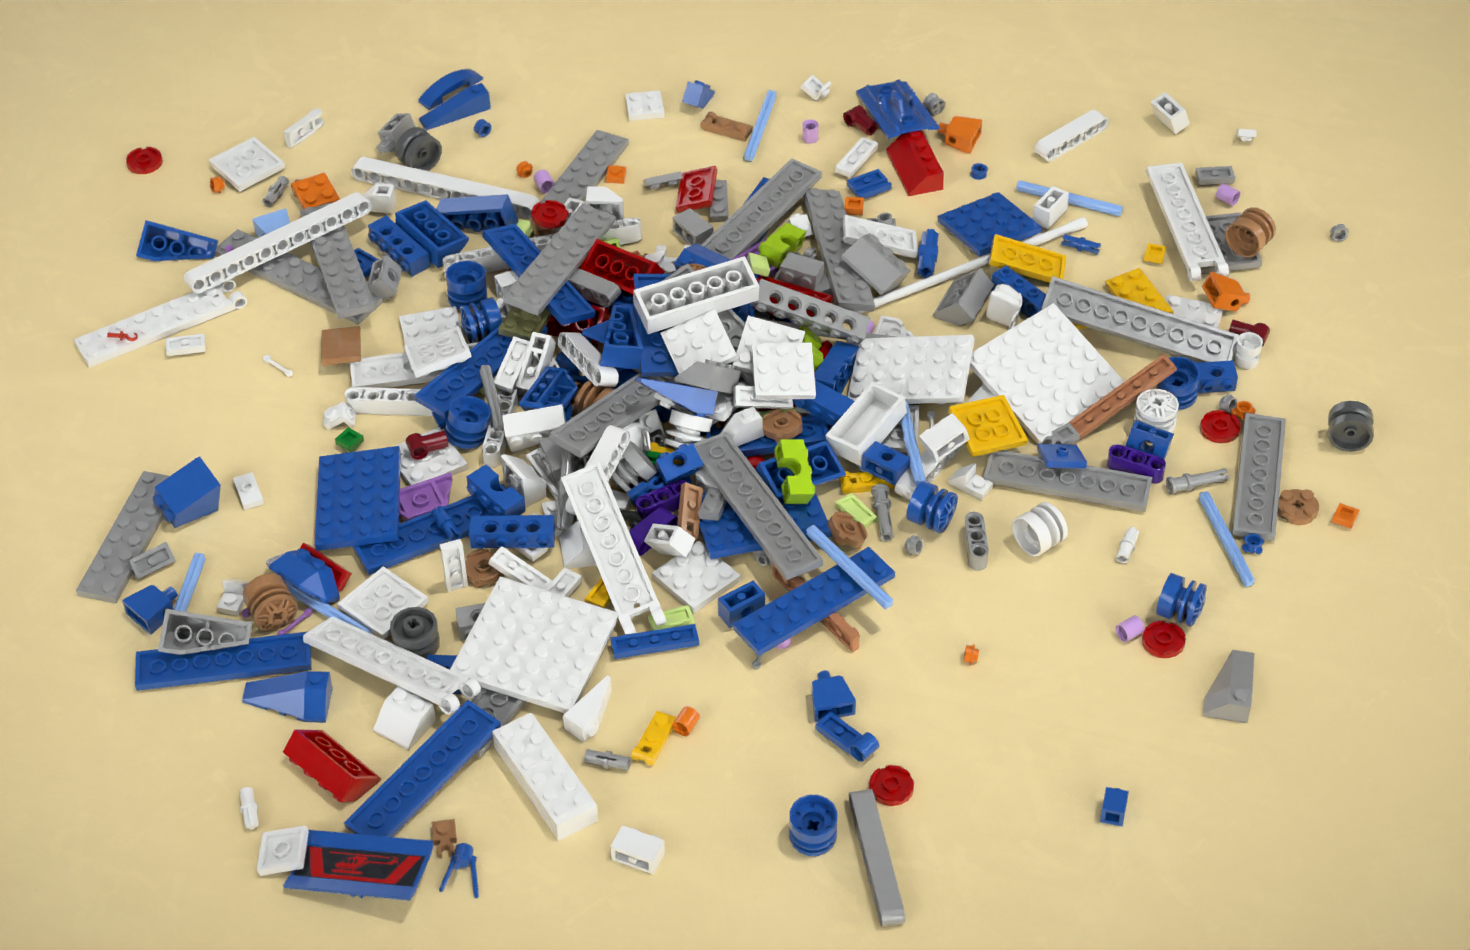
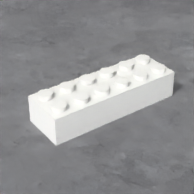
(696, 293)
(545, 776)

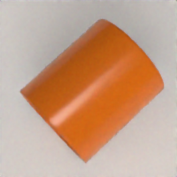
(685, 721)

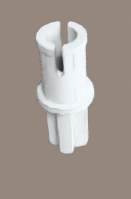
(1127, 545)
(249, 808)

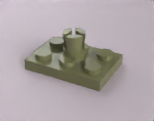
(522, 323)

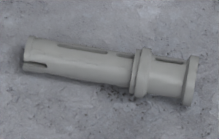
(1188, 482)
(882, 505)

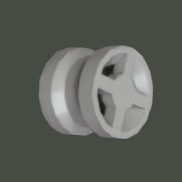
(934, 104)

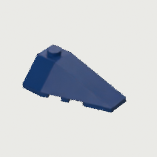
(462, 105)

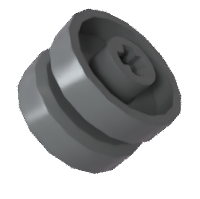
(418, 149)
(1350, 426)
(415, 631)

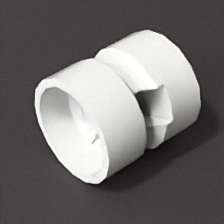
(1248, 350)

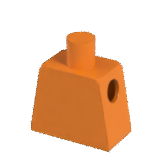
(961, 133)
(1224, 292)

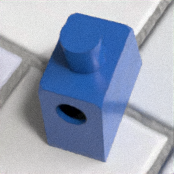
(149, 606)
(831, 695)

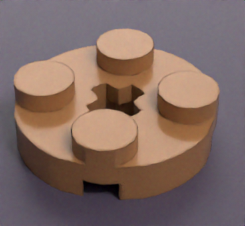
(789, 426)
(1302, 498)
(846, 530)
(478, 576)

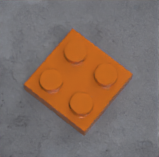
(314, 191)

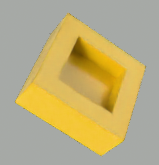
(1155, 253)

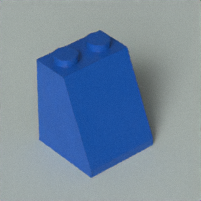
(188, 493)

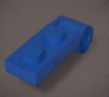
(846, 737)

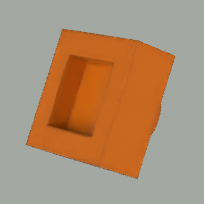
(616, 174)
(854, 205)
(1345, 515)

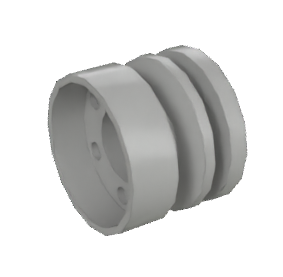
(631, 467)

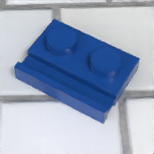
(869, 184)

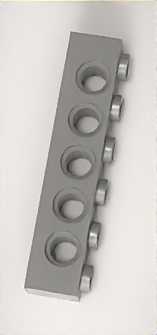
(784, 296)

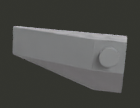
(194, 633)
(1232, 689)

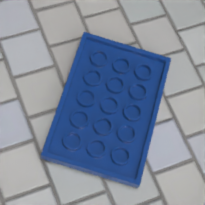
(358, 498)
(731, 536)

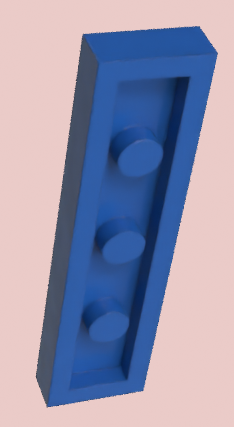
(654, 641)

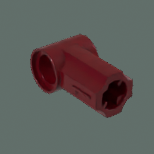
(858, 117)
(1259, 328)
(421, 445)

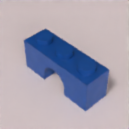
(485, 486)

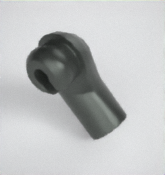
(631, 516)

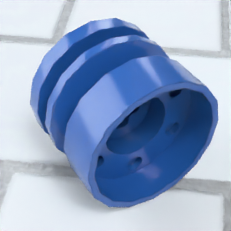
(466, 283)
(477, 322)
(1183, 382)
(467, 422)
(932, 506)
(1181, 599)
(813, 825)

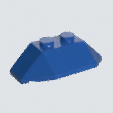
(550, 389)
(306, 574)

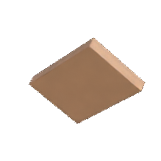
(341, 345)

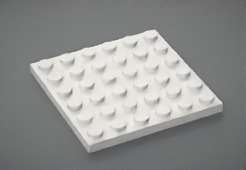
(1044, 371)
(535, 645)

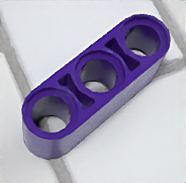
(1136, 462)
(663, 497)
(640, 531)

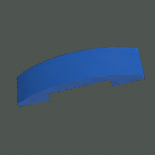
(433, 95)

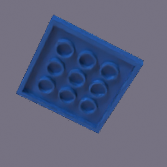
(982, 219)

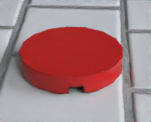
(144, 160)
(549, 214)
(1220, 426)
(1163, 639)
(891, 785)

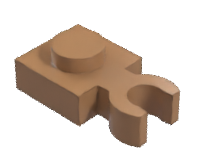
(444, 836)

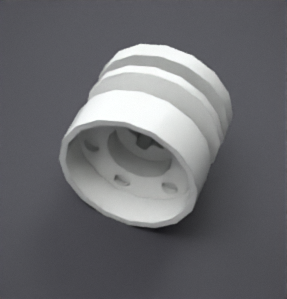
(1157, 409)
(687, 429)
(1039, 529)

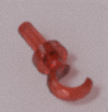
(121, 335)

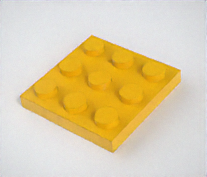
(989, 425)

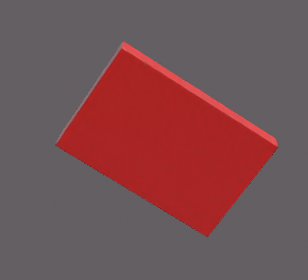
(696, 189)

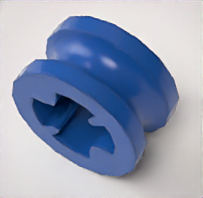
(482, 127)
(975, 171)

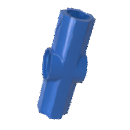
(928, 253)

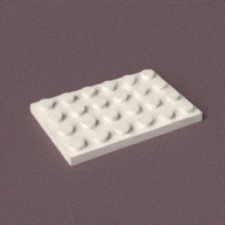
(915, 367)

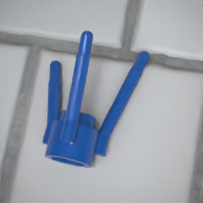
(462, 858)

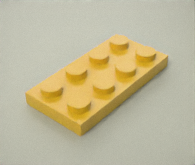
(1027, 259)
(1137, 288)

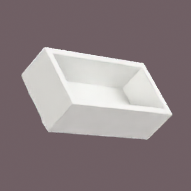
(866, 421)

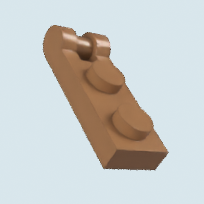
(726, 127)
(689, 507)

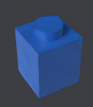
(1114, 806)

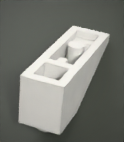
(536, 359)
(586, 715)

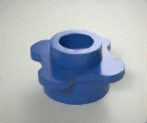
(1253, 544)

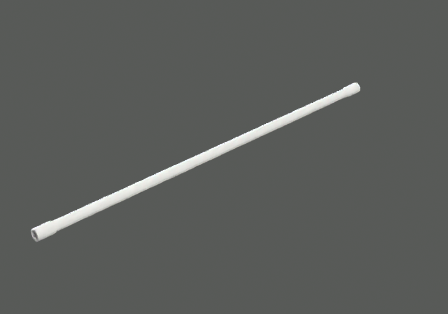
(1072, 226)

